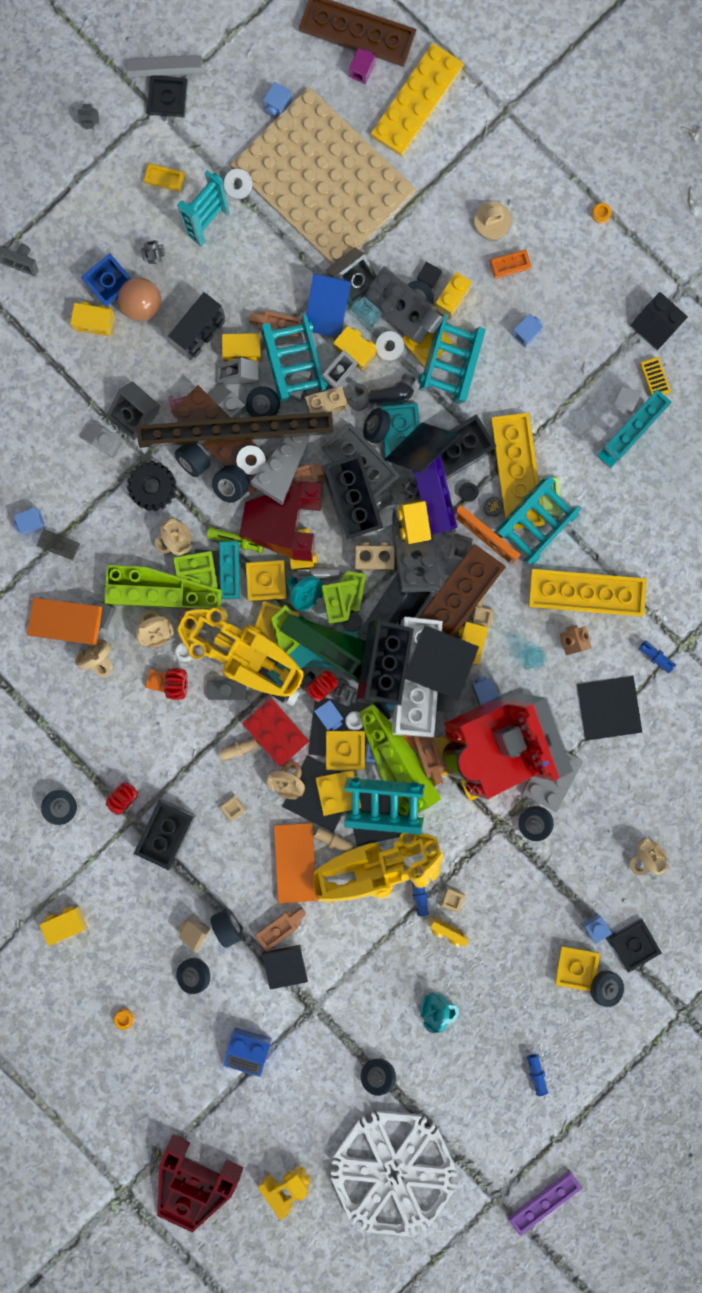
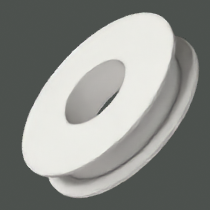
(246, 183)
(383, 339)
(250, 450)

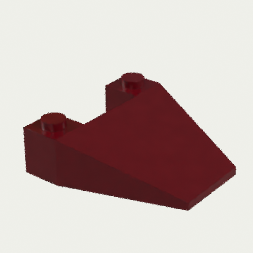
(276, 525)
(189, 1190)

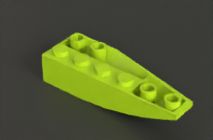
(156, 589)
(399, 760)

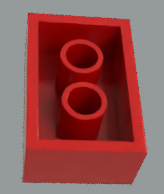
(276, 732)

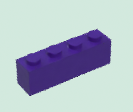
(435, 492)

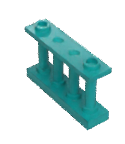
(203, 208)
(274, 354)
(464, 373)
(634, 428)
(519, 515)
(384, 822)

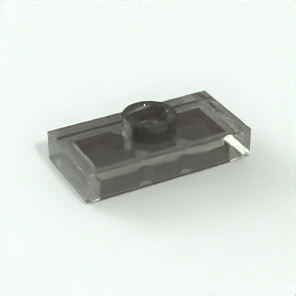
(58, 544)

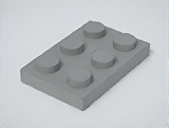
(552, 792)

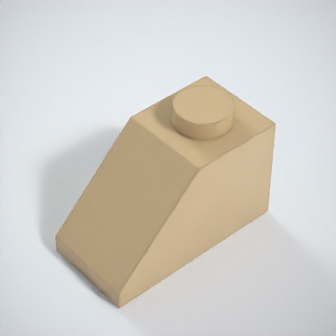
(193, 933)

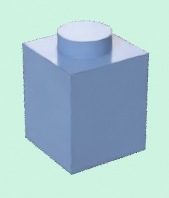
(277, 99)
(527, 330)
(29, 521)
(484, 690)
(329, 716)
(596, 928)

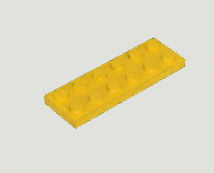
(417, 99)
(516, 463)
(587, 593)

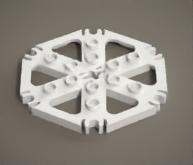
(374, 1171)

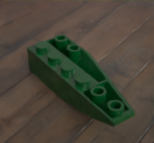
(334, 647)

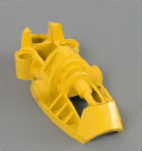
(245, 654)
(379, 870)

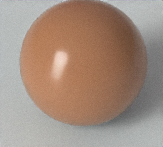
(139, 299)

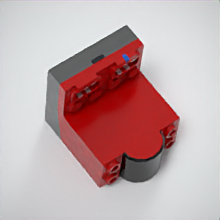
(477, 758)

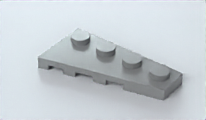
(278, 472)

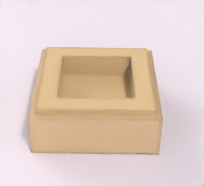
(482, 616)
(232, 808)
(452, 900)

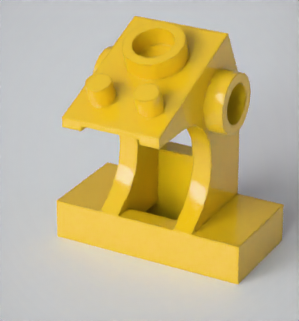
(296, 1184)

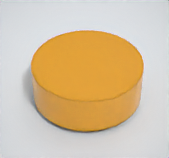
(601, 213)
(123, 1019)

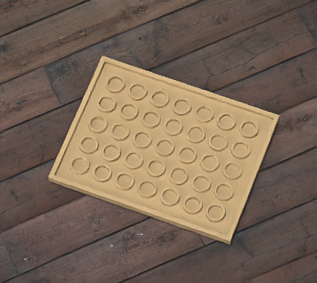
(323, 177)

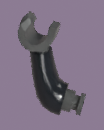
(396, 394)

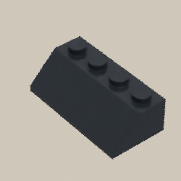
(352, 496)
(396, 605)
(385, 662)

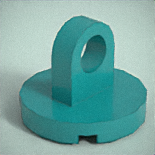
(305, 592)
(436, 1012)

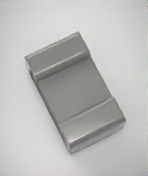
(299, 377)

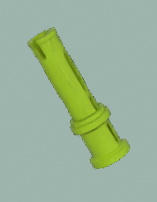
(244, 544)

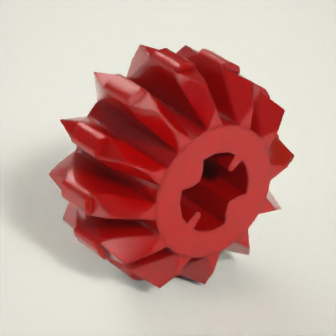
(175, 684)
(322, 686)
(121, 798)

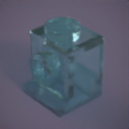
(365, 305)
(533, 658)

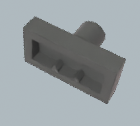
(19, 259)
(226, 690)

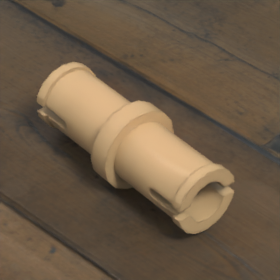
(238, 749)
(333, 840)

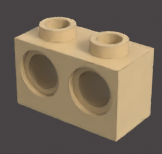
(327, 401)
(374, 563)

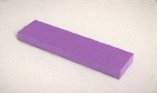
(544, 1203)

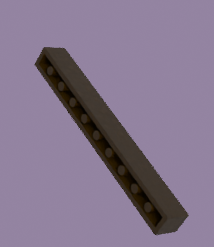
(234, 429)

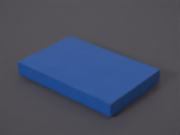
(327, 304)

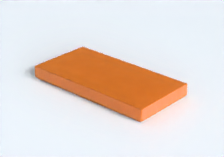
(486, 535)
(64, 621)
(295, 862)

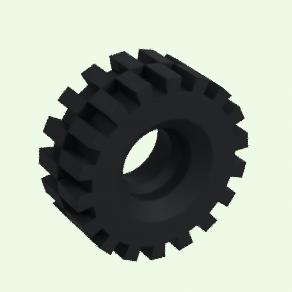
(154, 500)

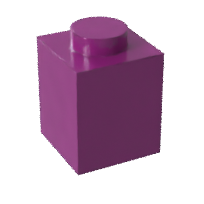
(362, 66)

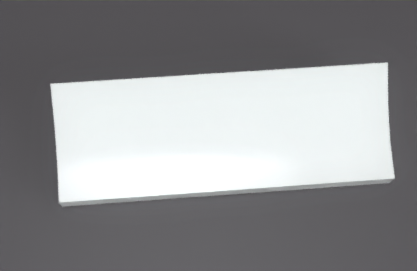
(418, 704)

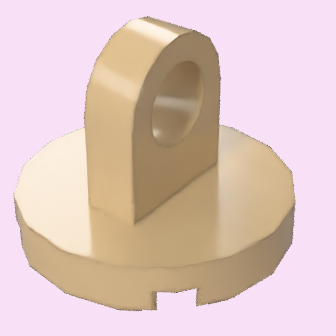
(492, 220)
(175, 537)
(154, 630)
(95, 656)
(287, 784)
(652, 857)

